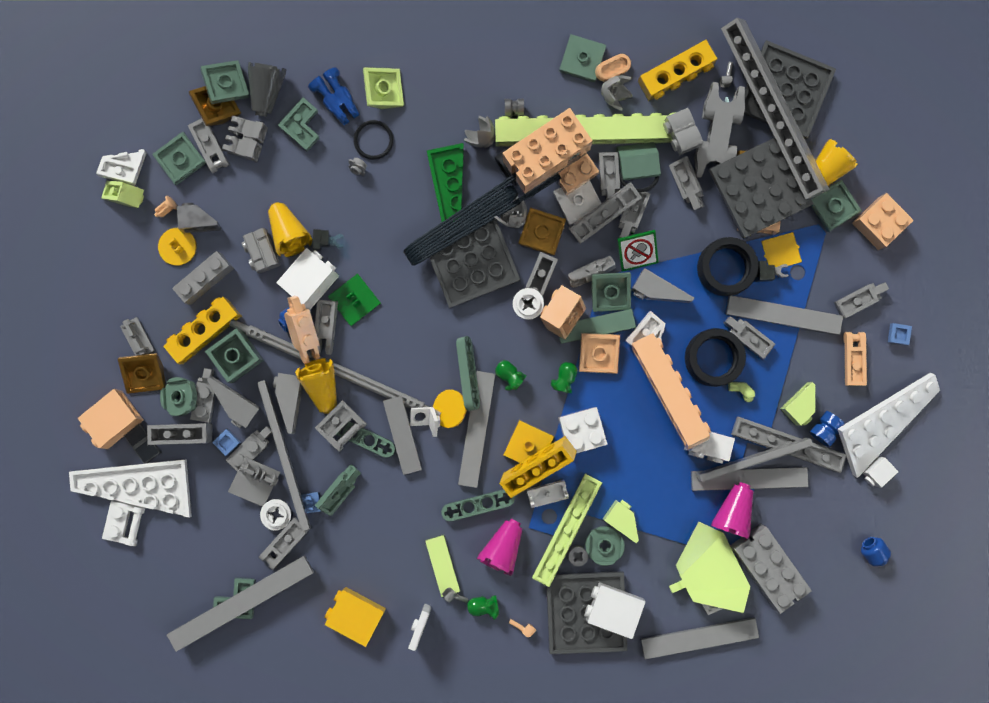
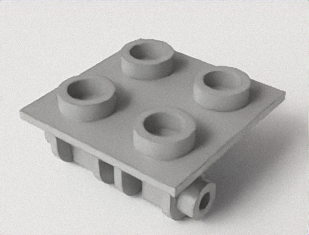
(254, 481)

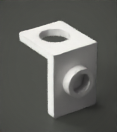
(430, 419)

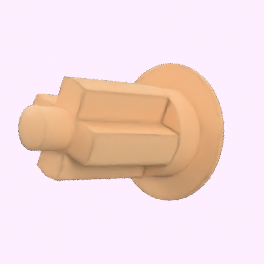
(164, 208)

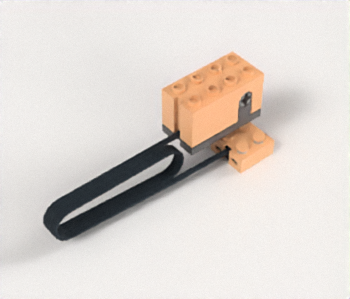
(543, 157)

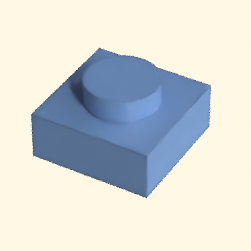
(899, 334)
(226, 442)

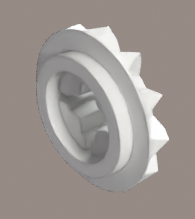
(527, 294)
(268, 519)

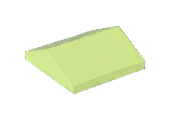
(383, 87)

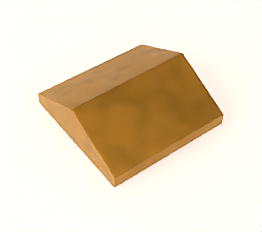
(213, 113)
(142, 373)

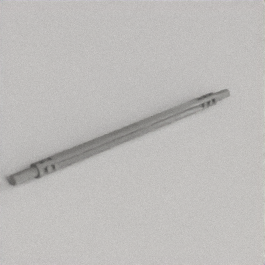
(340, 371)

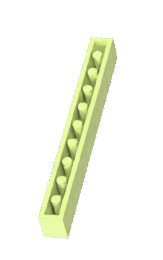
(601, 129)

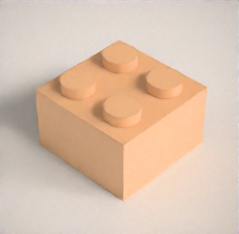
(882, 221)
(562, 312)

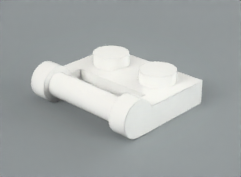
(117, 523)

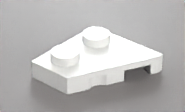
(122, 167)
(649, 325)

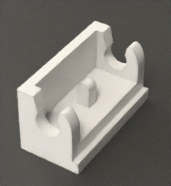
(547, 493)

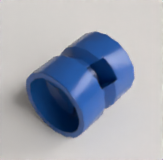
(828, 429)

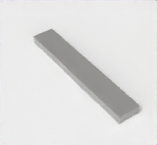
(784, 315)
(476, 432)
(773, 438)
(754, 459)
(755, 478)
(699, 638)

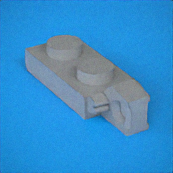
(609, 173)
(687, 182)
(632, 216)
(860, 299)
(750, 337)
(205, 398)
(250, 447)

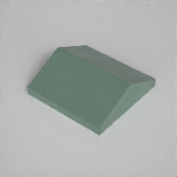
(639, 161)
(611, 291)

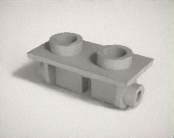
(136, 337)

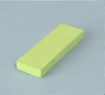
(442, 564)

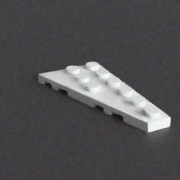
(875, 429)
(148, 485)

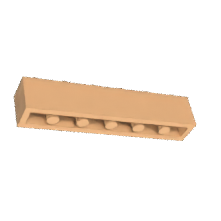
(670, 391)

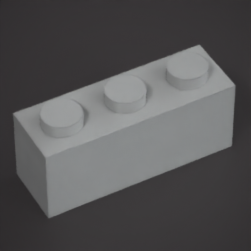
(540, 276)
(203, 278)
(179, 434)

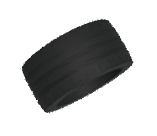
(746, 253)
(736, 347)

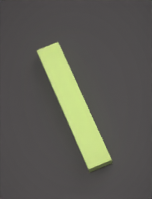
(567, 530)

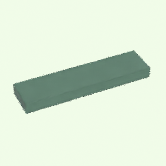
(602, 325)

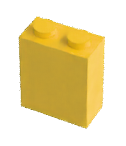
(354, 616)

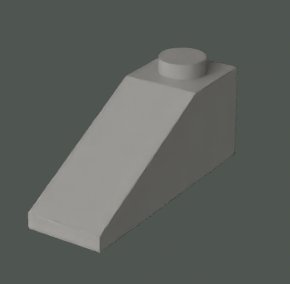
(655, 288)
(288, 394)
(236, 406)

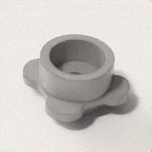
(357, 166)

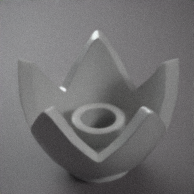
(615, 91)
(482, 137)
(515, 217)

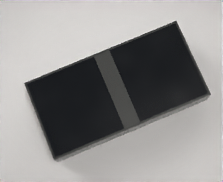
(138, 440)

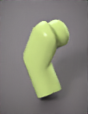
(744, 388)

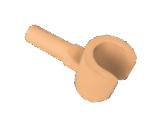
(528, 631)

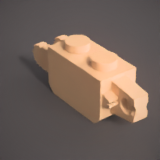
(301, 329)

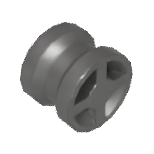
(579, 553)

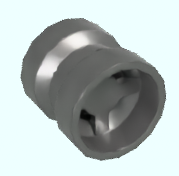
(514, 108)

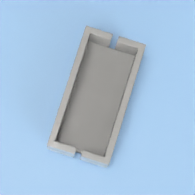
(770, 568)

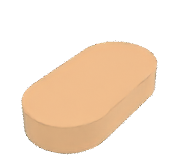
(613, 67)

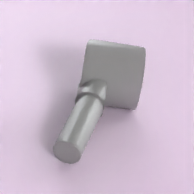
(725, 81)
(449, 594)

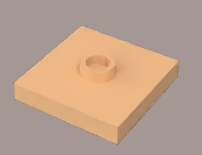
(599, 353)

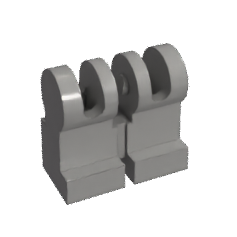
(252, 133)

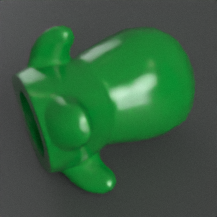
(508, 372)
(566, 376)
(481, 606)

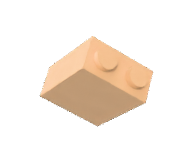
(110, 419)

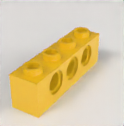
(701, 53)
(212, 329)
(538, 467)

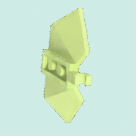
(711, 571)

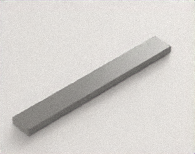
(284, 456)
(240, 603)

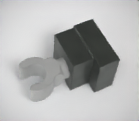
(768, 272)

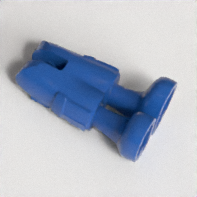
(336, 102)

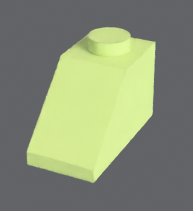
(123, 194)
(801, 405)
(622, 519)

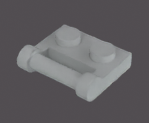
(336, 421)

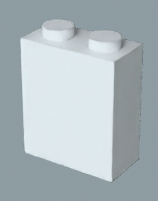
(308, 278)
(614, 610)

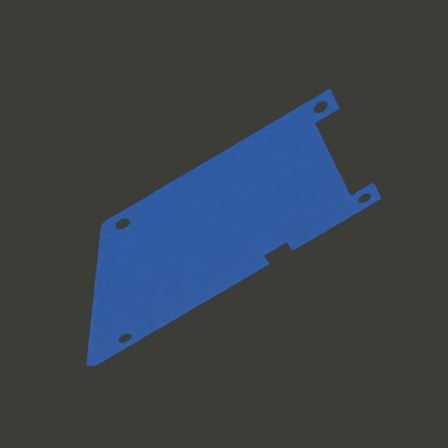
(644, 451)

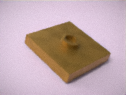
(542, 231)

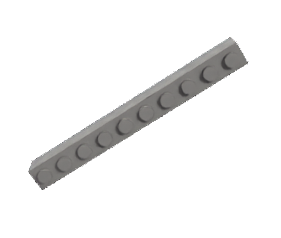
(775, 109)

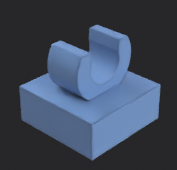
(310, 500)

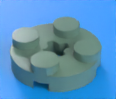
(188, 396)
(612, 553)

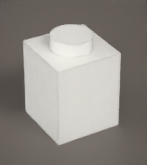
(879, 472)

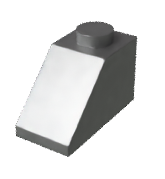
(194, 219)

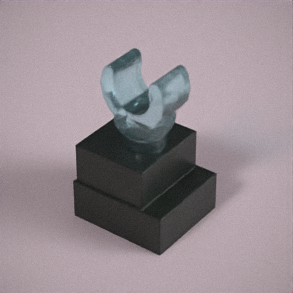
(322, 239)

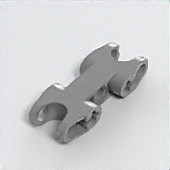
(722, 117)

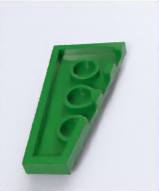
(447, 177)

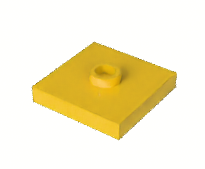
(526, 442)

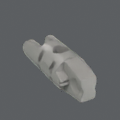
(584, 273)

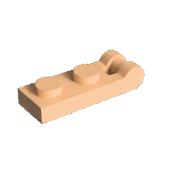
(855, 359)

